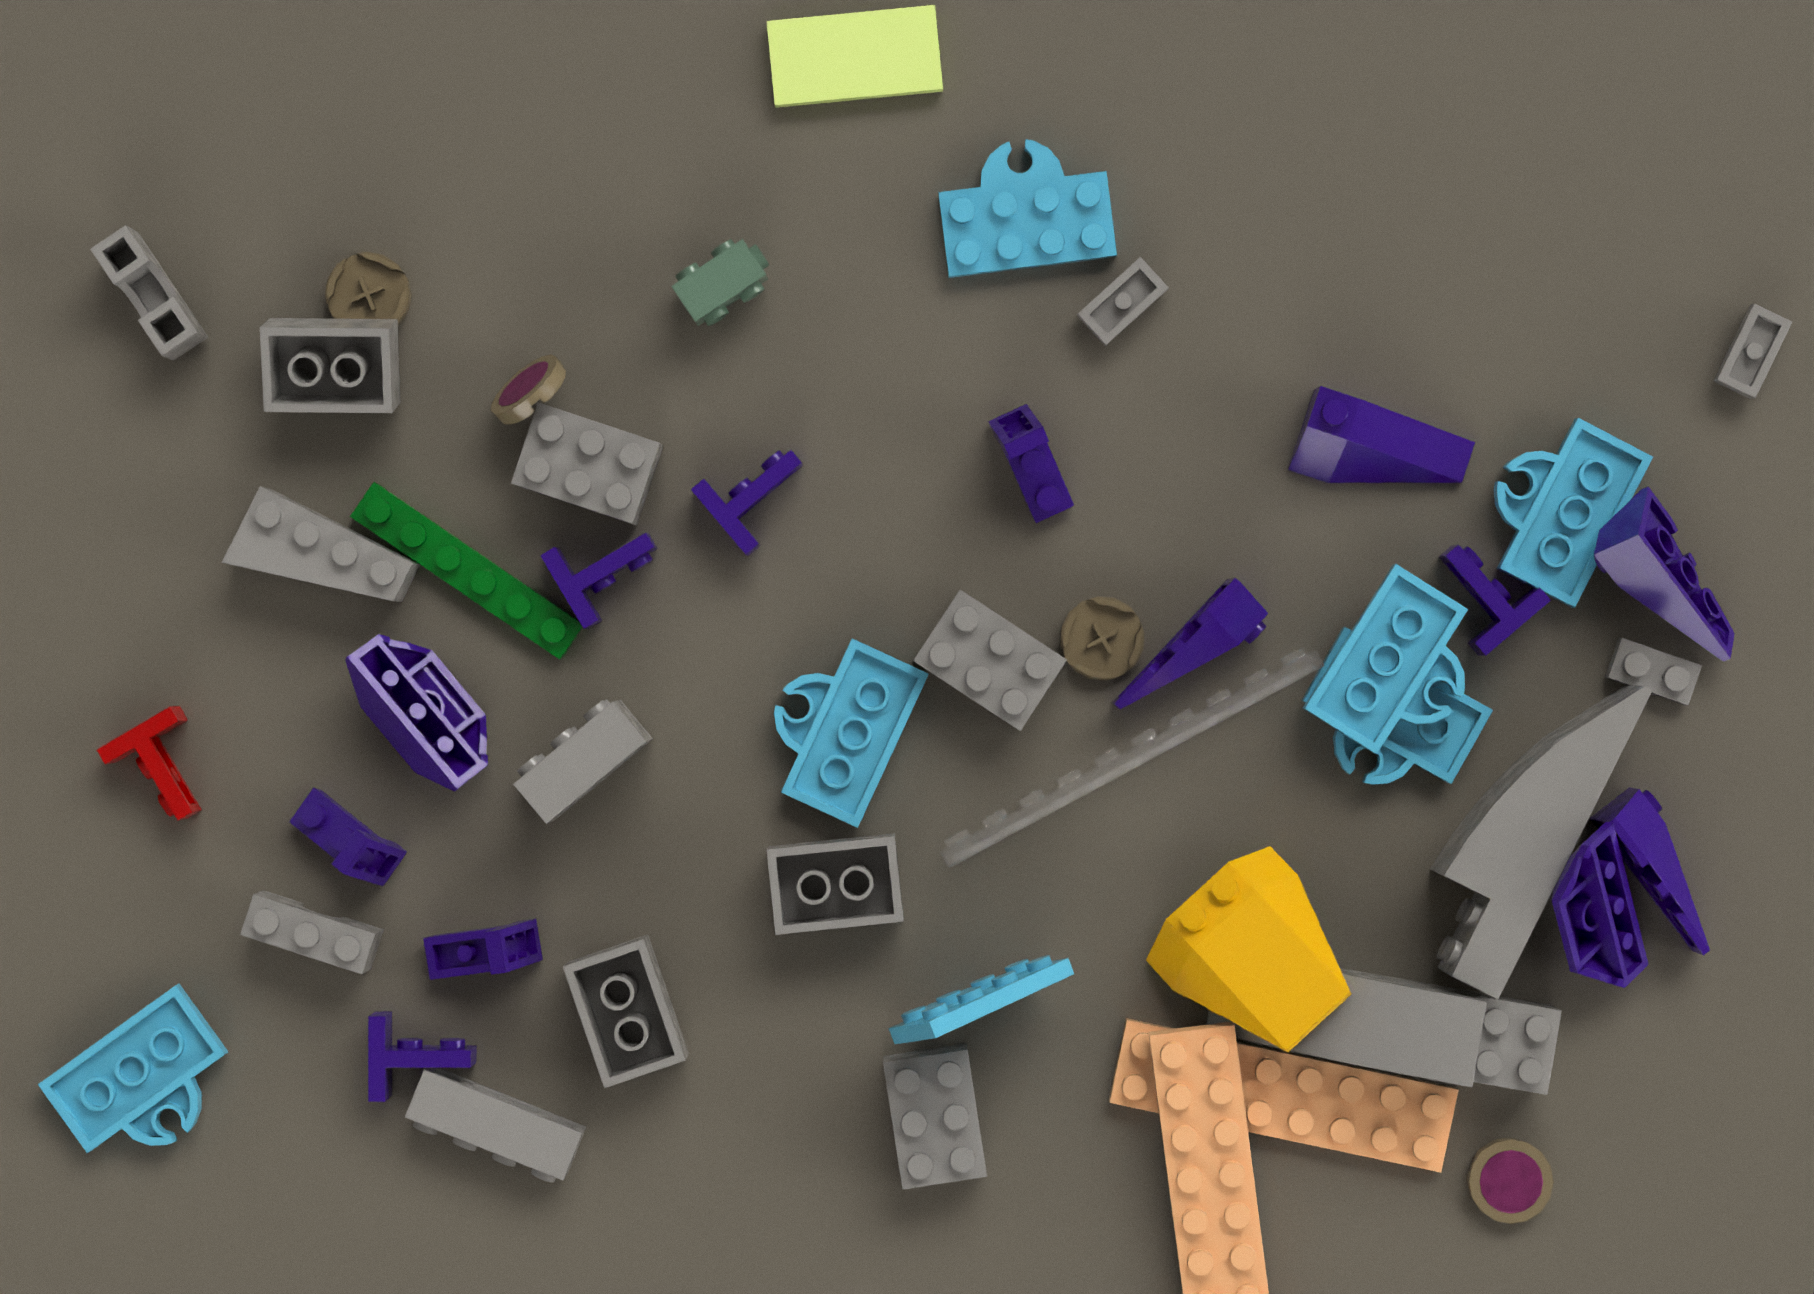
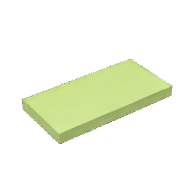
(854, 56)

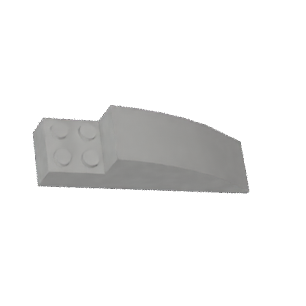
(1523, 835)
(1434, 1033)

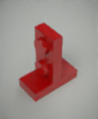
(155, 760)

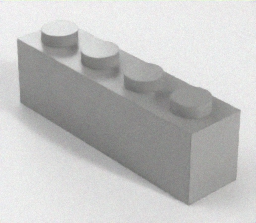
(495, 1123)

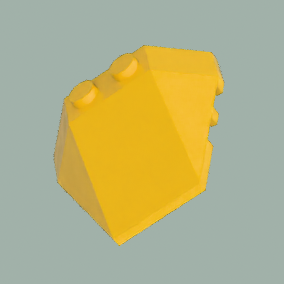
(1252, 951)

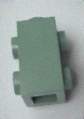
(727, 277)

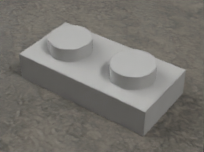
(1122, 301)
(1752, 351)
(1645, 666)

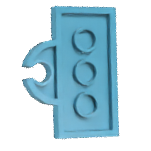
(1026, 216)
(1566, 507)
(1392, 662)
(848, 729)
(1433, 747)
(980, 999)
(138, 1074)

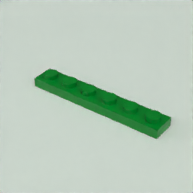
(467, 570)

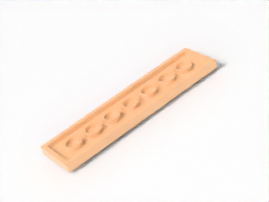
(1313, 1101)
(1208, 1160)

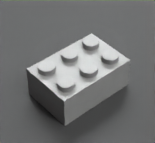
(330, 365)
(587, 464)
(990, 660)
(581, 759)
(835, 884)
(626, 1011)
(934, 1116)

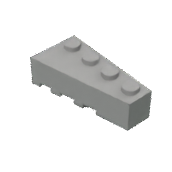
(307, 546)

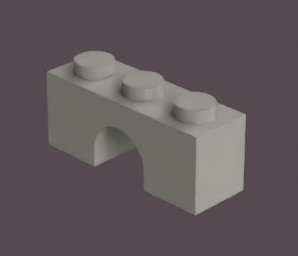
(150, 290)
(311, 934)

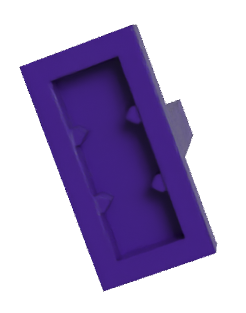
(1032, 462)
(746, 496)
(596, 576)
(1492, 598)
(345, 838)
(483, 950)
(407, 1054)

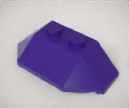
(420, 710)
(1599, 912)

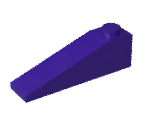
(1365, 443)
(1649, 566)
(1214, 629)
(1653, 860)

